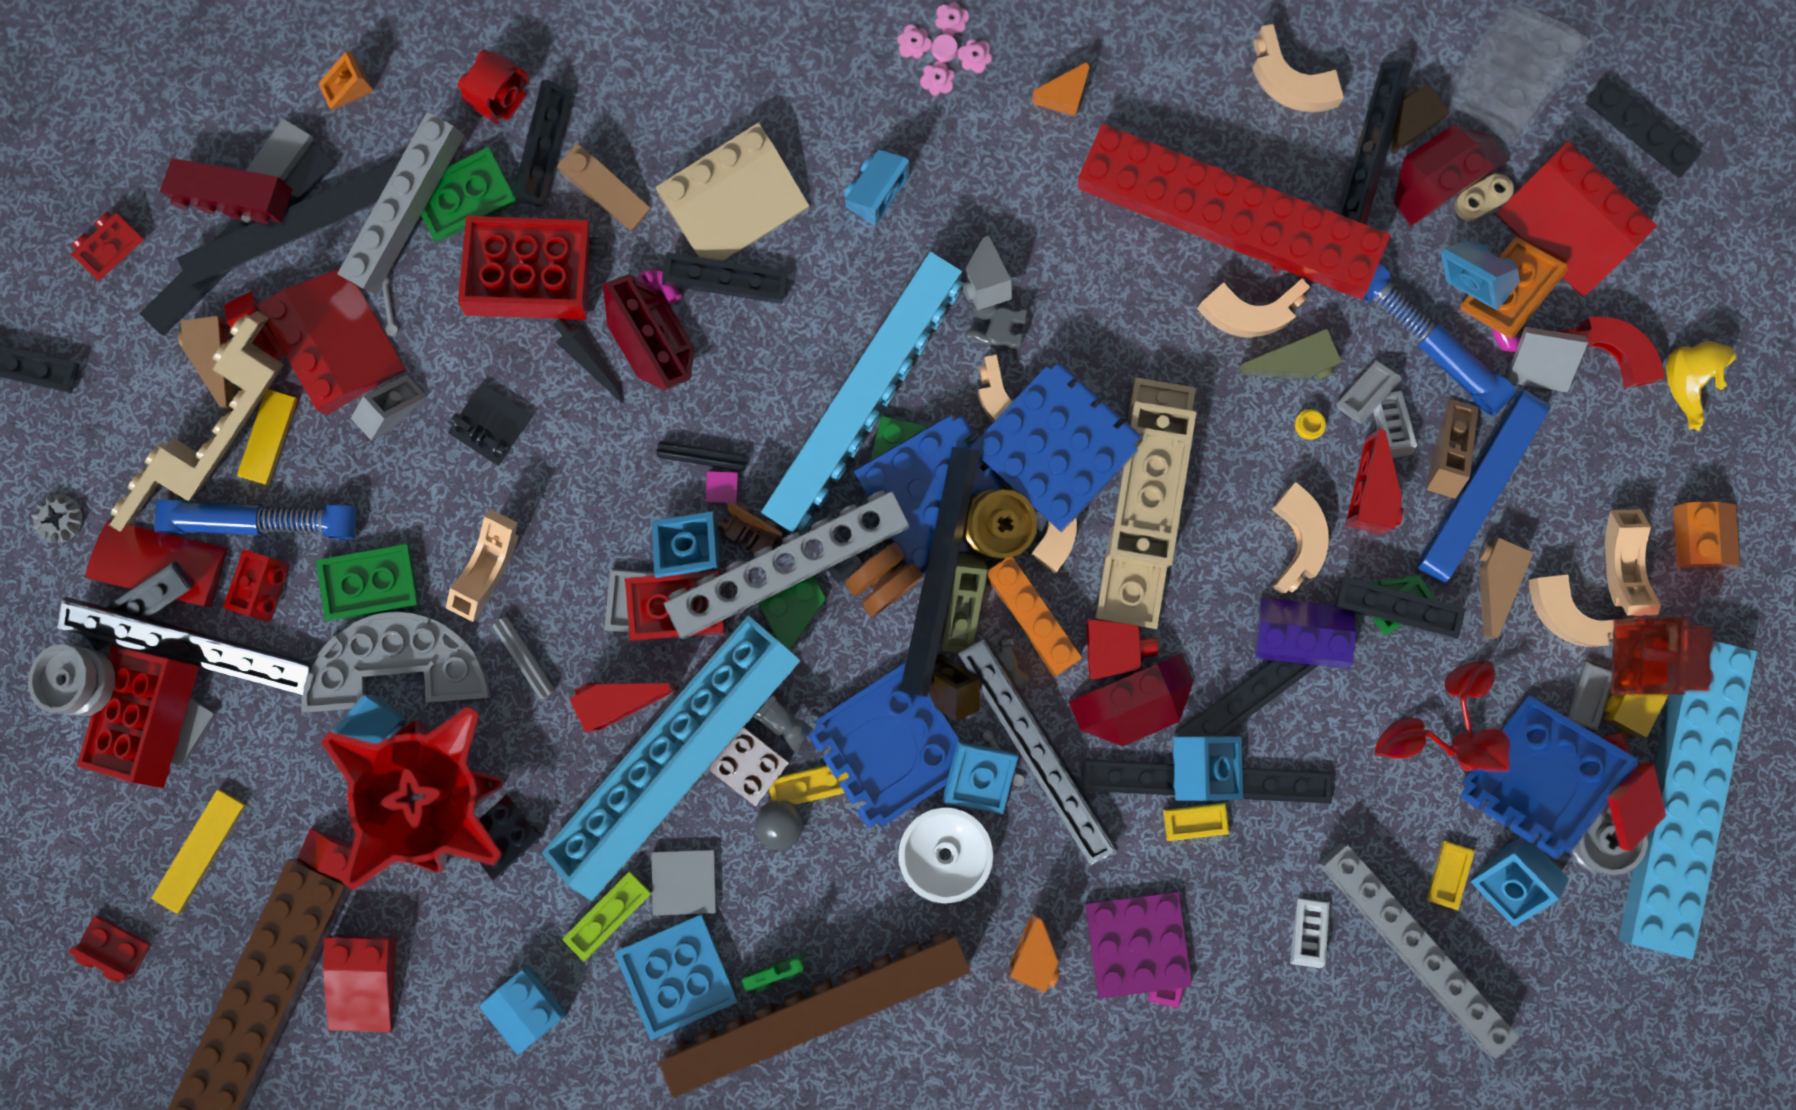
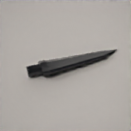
(582, 350)

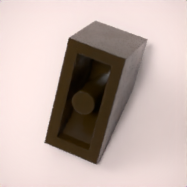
(1417, 115)
(954, 689)

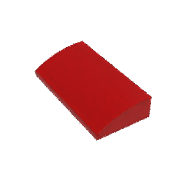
(139, 553)

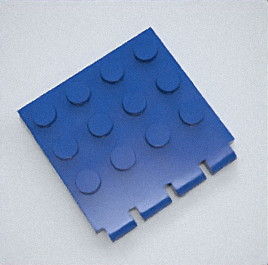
(1057, 445)
(917, 478)
(889, 746)
(1554, 779)

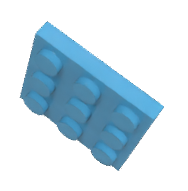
(676, 976)

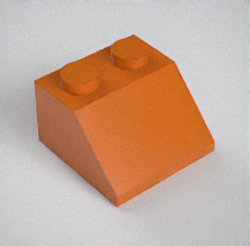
(1706, 534)
(1034, 957)

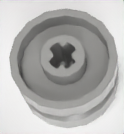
(71, 680)
(1604, 854)

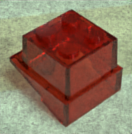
(1660, 657)

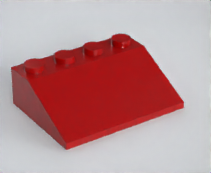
(1576, 218)
(525, 268)
(331, 340)
(142, 720)

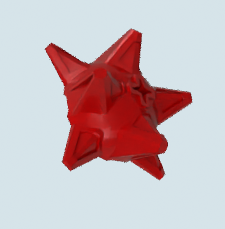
(381, 800)

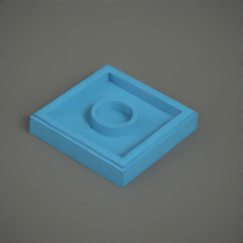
(980, 777)

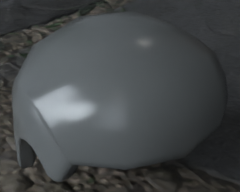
(779, 825)

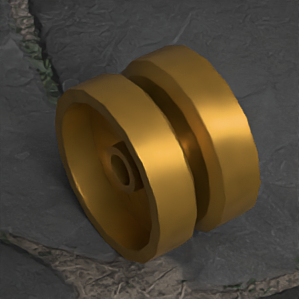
(1015, 527)

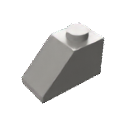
(987, 277)
(387, 406)

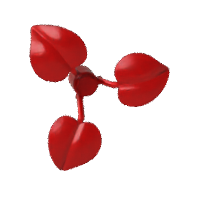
(1484, 751)

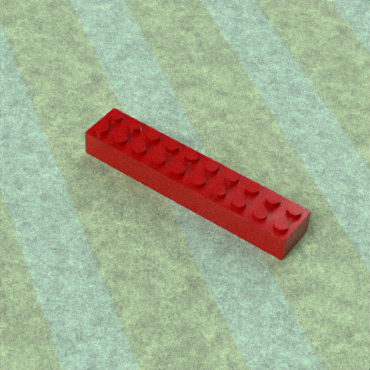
(1232, 211)

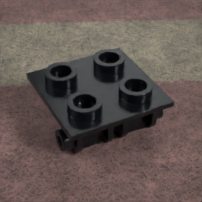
(489, 424)
(509, 833)

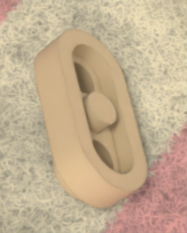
(1485, 197)

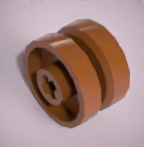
(882, 577)

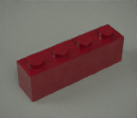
(226, 191)

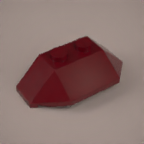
(1444, 170)
(648, 332)
(1136, 703)

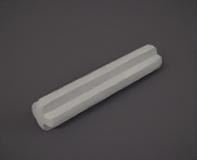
(523, 658)

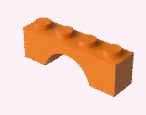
(1033, 616)

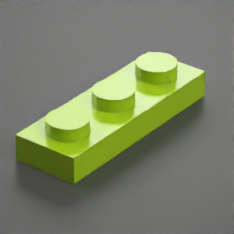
(607, 916)

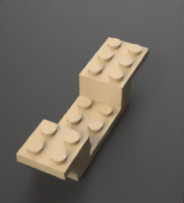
(182, 467)
(1148, 504)

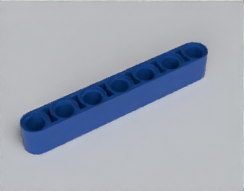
(1484, 487)

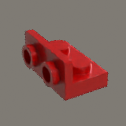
(106, 245)
(256, 585)
(110, 950)

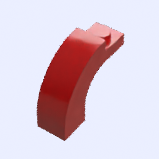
(1627, 344)

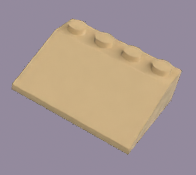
(732, 195)

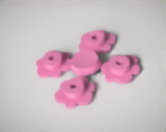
(944, 49)

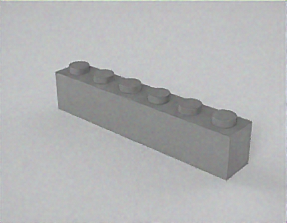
(401, 203)

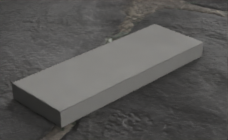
(280, 153)

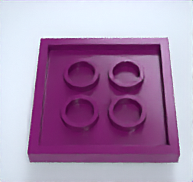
(1138, 945)

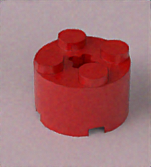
(493, 86)

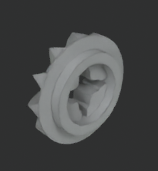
(68, 525)

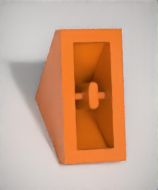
(344, 81)
(1063, 92)

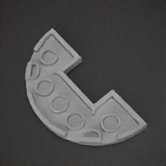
(393, 646)

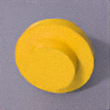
(1310, 424)

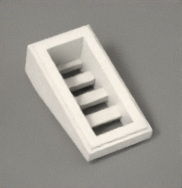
(1409, 444)
(1297, 944)

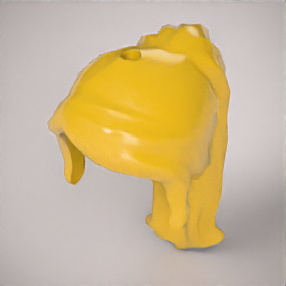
(1690, 370)

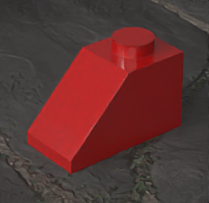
(248, 305)
(326, 853)

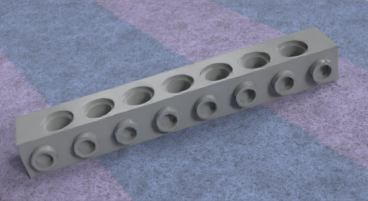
(681, 602)
(1418, 950)

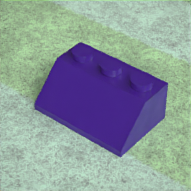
(1305, 633)

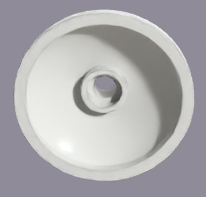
(952, 878)

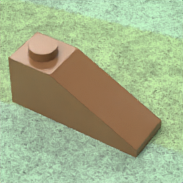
(602, 187)
(200, 342)
(1453, 449)
(1500, 578)

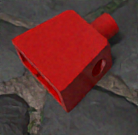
(1116, 648)

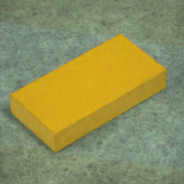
(1196, 821)
(1450, 875)

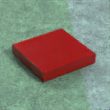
(1636, 806)

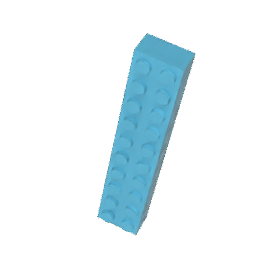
(863, 394)
(669, 758)
(1694, 781)

